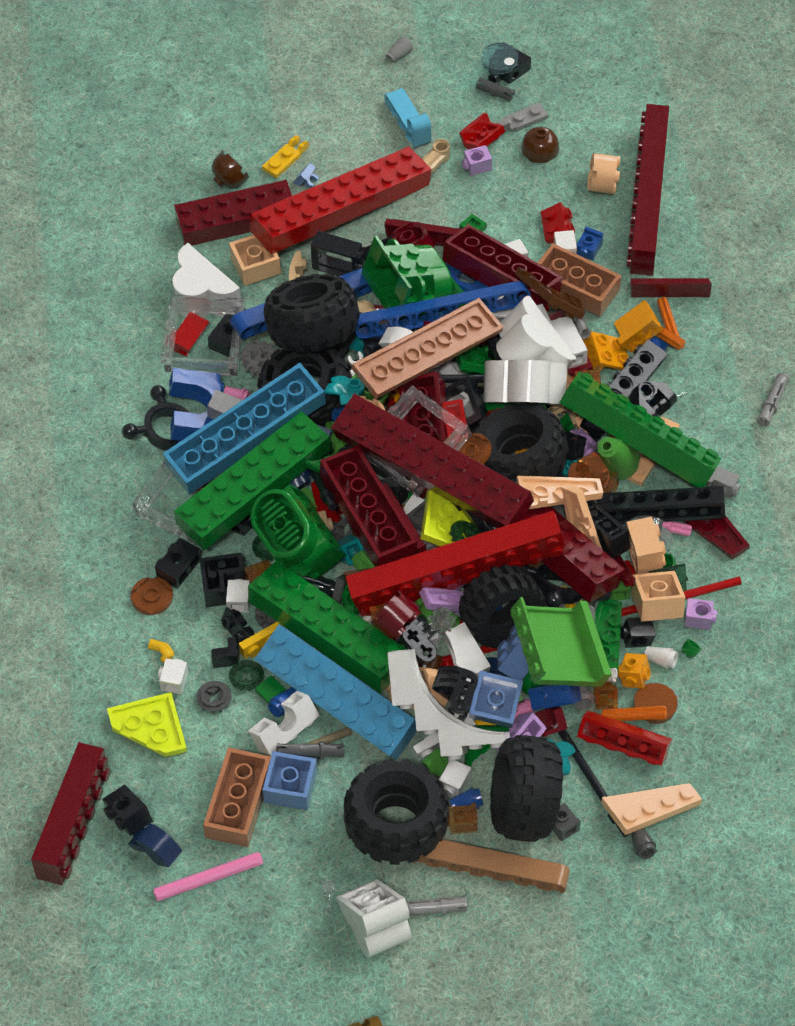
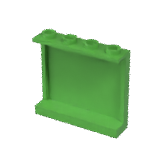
(561, 645)

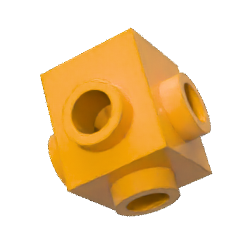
(634, 670)

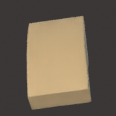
(297, 266)

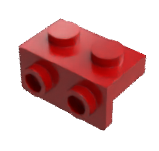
(480, 132)
(556, 219)

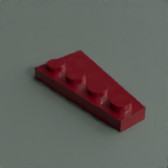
(721, 534)

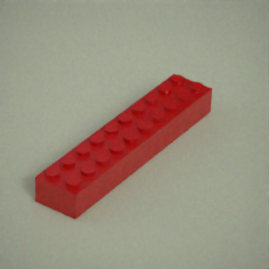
(339, 200)
(459, 561)

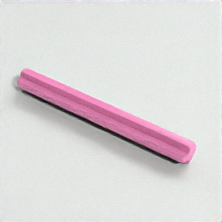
(207, 876)

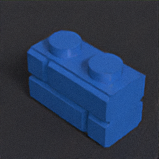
(553, 695)

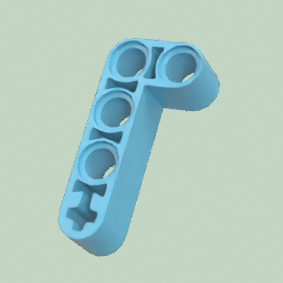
(415, 126)

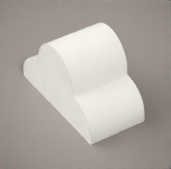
(201, 278)
(531, 336)
(524, 381)
(376, 917)

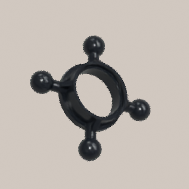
(162, 409)
(555, 594)

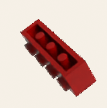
(624, 738)

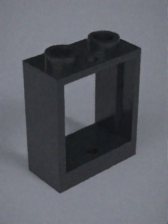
(326, 242)
(471, 386)

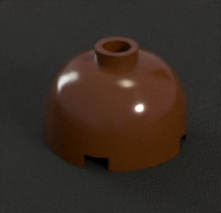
(540, 145)
(227, 171)

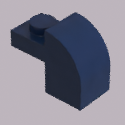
(156, 844)

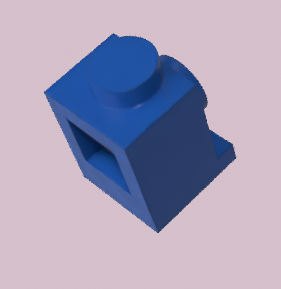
(589, 243)

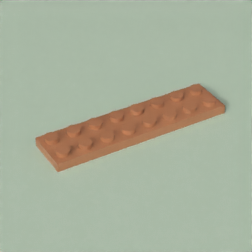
(427, 348)

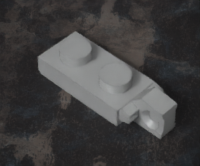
(524, 118)

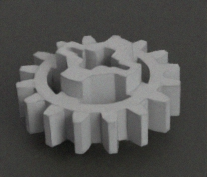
(255, 355)

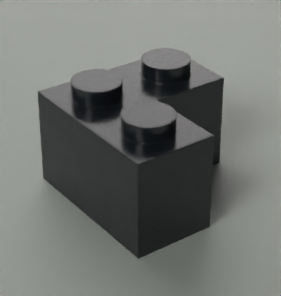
(215, 576)

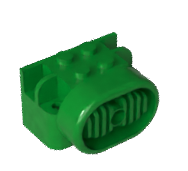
(405, 273)
(295, 532)

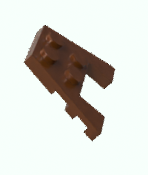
(569, 304)

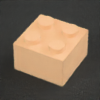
(253, 260)
(645, 548)
(658, 596)

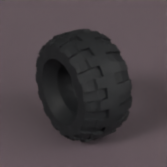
(311, 313)
(322, 363)
(525, 428)
(400, 786)
(526, 788)

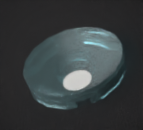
(499, 58)

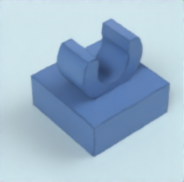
(305, 176)

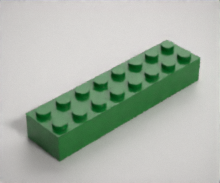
(640, 429)
(264, 468)
(324, 624)

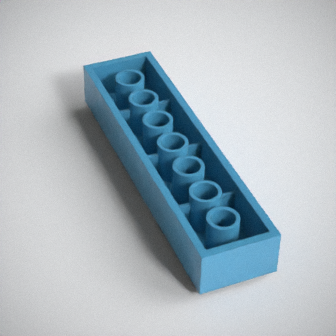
(242, 428)
(337, 691)

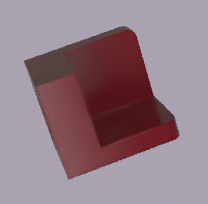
(553, 720)

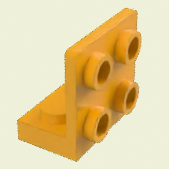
(637, 326)
(605, 351)

